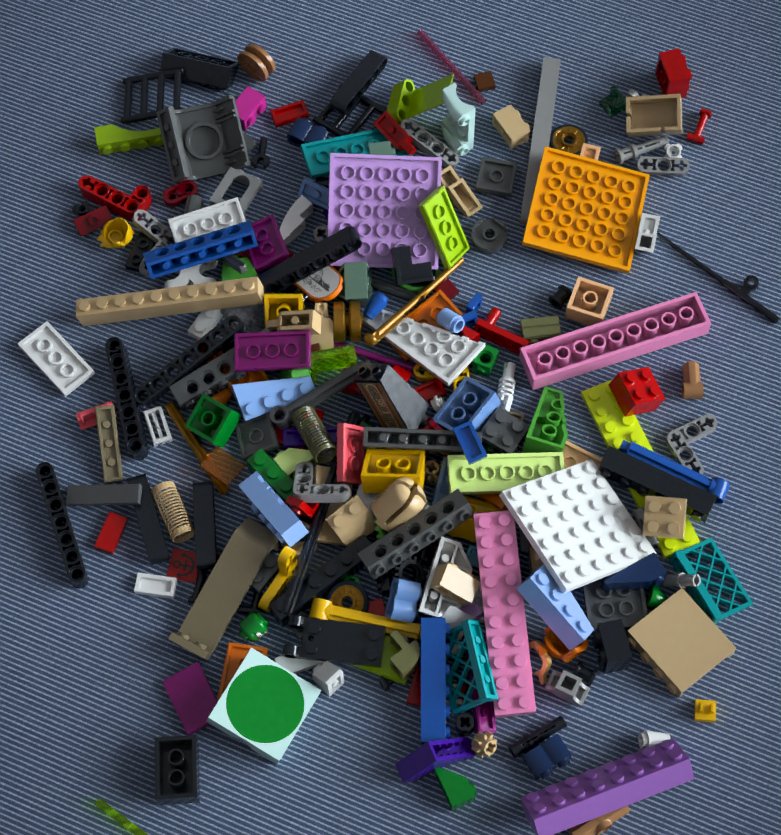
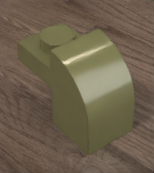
(408, 656)

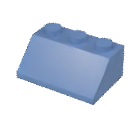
(467, 403)

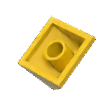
(281, 302)

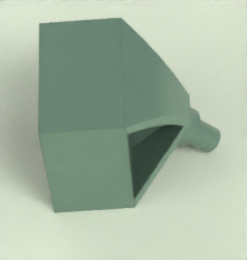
(356, 282)

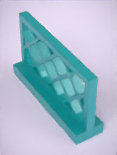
(700, 593)
(477, 661)

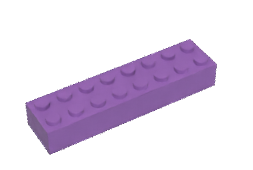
(607, 788)

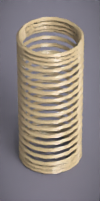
(182, 529)

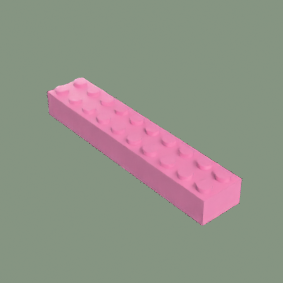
(614, 340)
(504, 613)

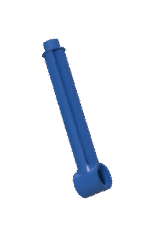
(715, 485)

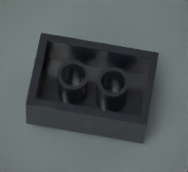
(177, 770)

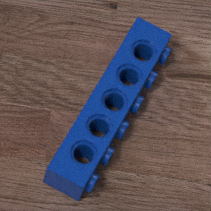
(200, 249)

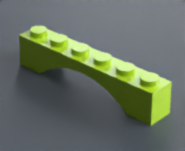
(115, 139)

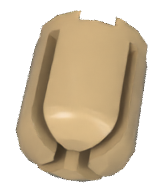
(398, 503)

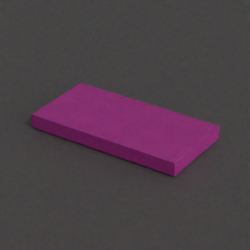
(272, 351)

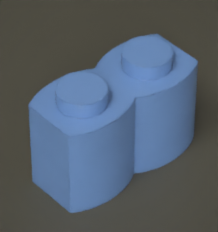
(403, 600)

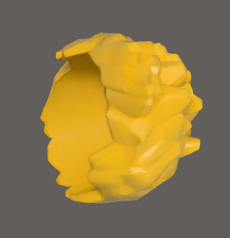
(116, 233)

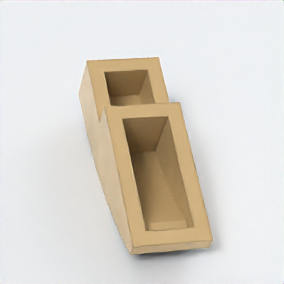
(459, 192)

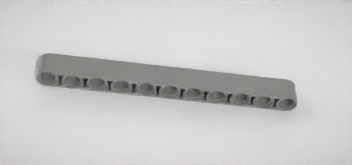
(541, 128)

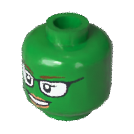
(253, 626)

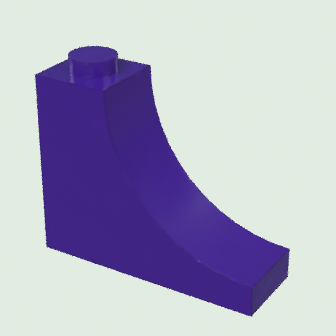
(434, 755)

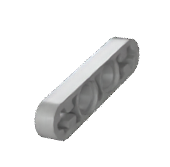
(431, 142)

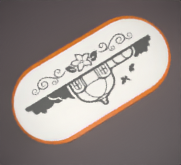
(322, 285)

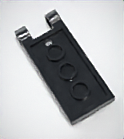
(337, 641)

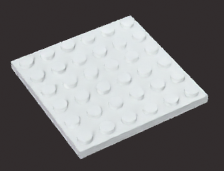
(577, 525)

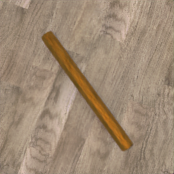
(192, 441)

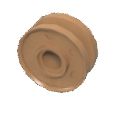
(256, 62)

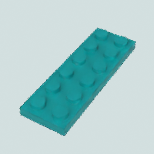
(317, 153)

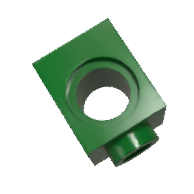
(490, 354)

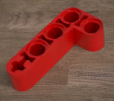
(93, 188)

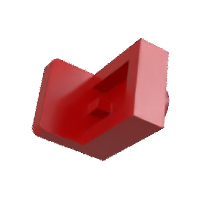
(300, 508)

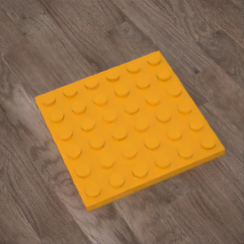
(586, 210)

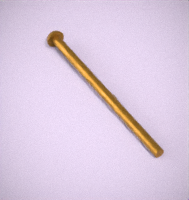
(397, 318)

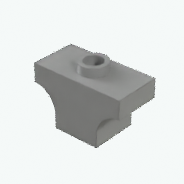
(567, 687)

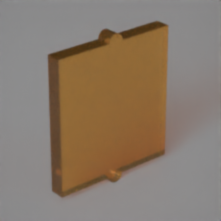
(221, 466)

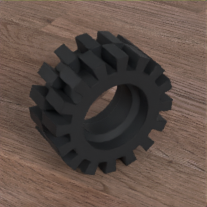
(415, 564)

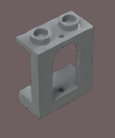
(253, 182)

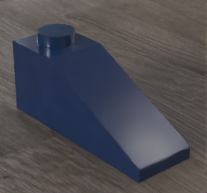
(639, 575)

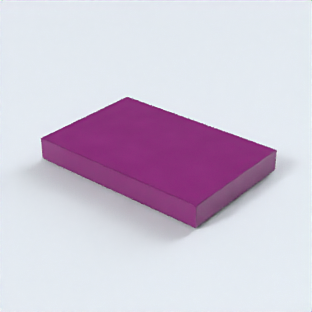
(270, 247)
(191, 697)

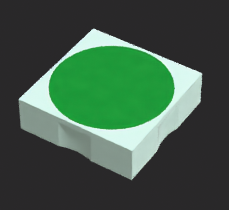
(264, 705)

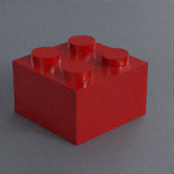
(673, 73)
(636, 391)

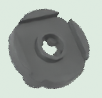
(485, 244)

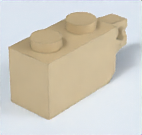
(296, 321)
(326, 338)

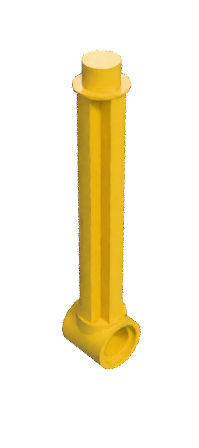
(326, 610)

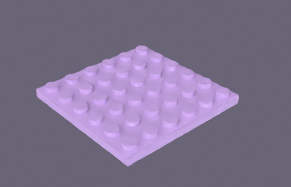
(382, 202)

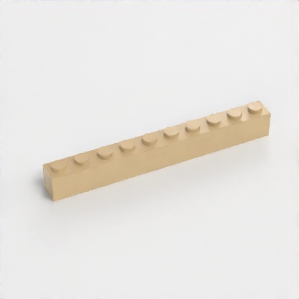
(170, 301)

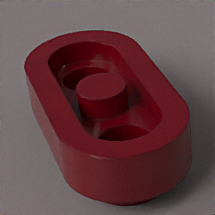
(180, 193)

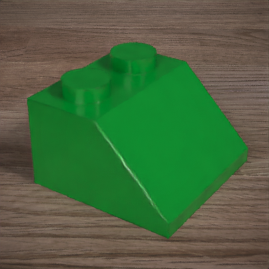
(213, 420)

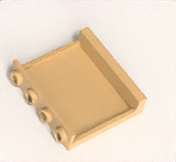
(679, 642)

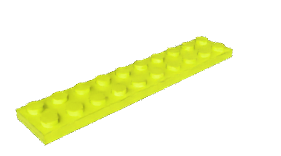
(614, 429)

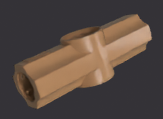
(599, 824)

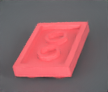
(350, 453)

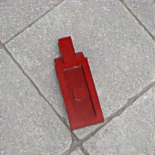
(395, 133)

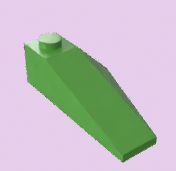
(548, 425)

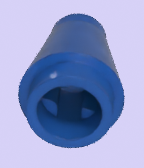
(375, 305)

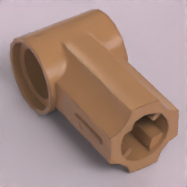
(691, 385)

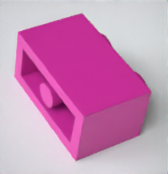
(249, 106)

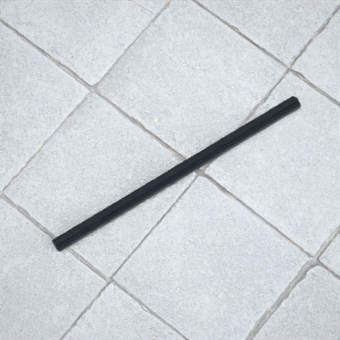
(312, 537)

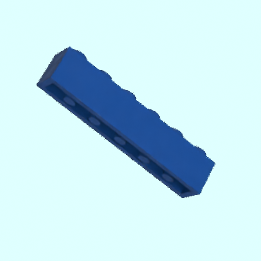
(433, 679)

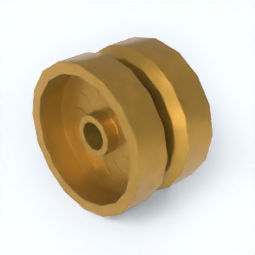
(347, 321)

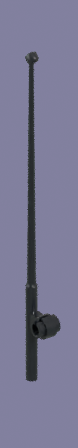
(742, 293)

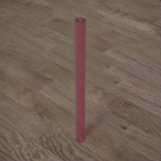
(451, 67)

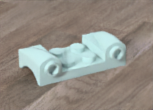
(459, 123)

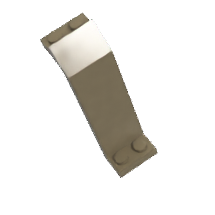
(225, 588)

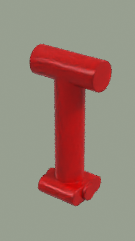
(696, 137)

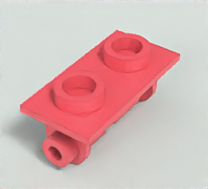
(88, 417)

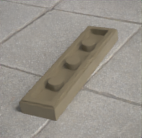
(109, 444)

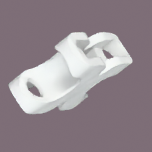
(192, 275)

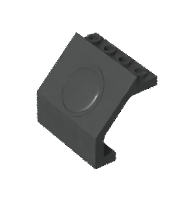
(203, 140)

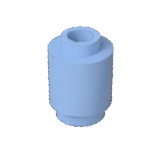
(450, 320)

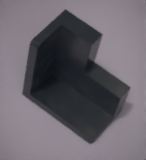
(405, 271)

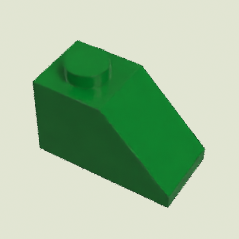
(455, 788)

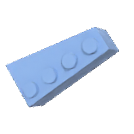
(261, 396)
(273, 510)
(557, 609)

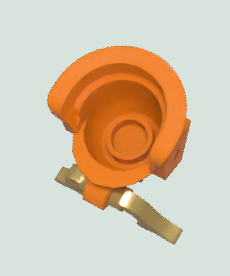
(556, 649)

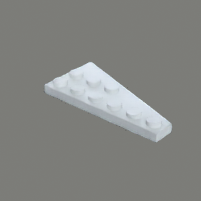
(430, 346)

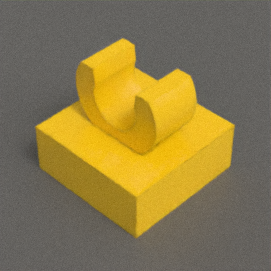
(705, 711)

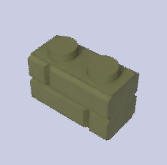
(539, 328)

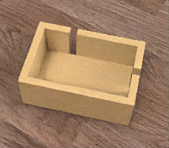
(654, 115)

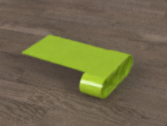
(407, 102)

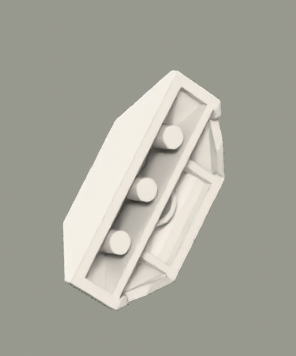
(433, 602)

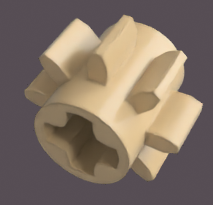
(431, 465)
(484, 744)

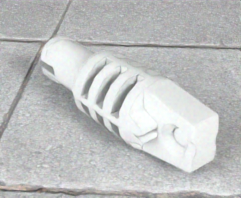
(506, 386)

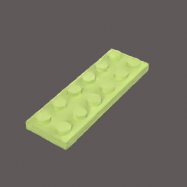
(500, 471)

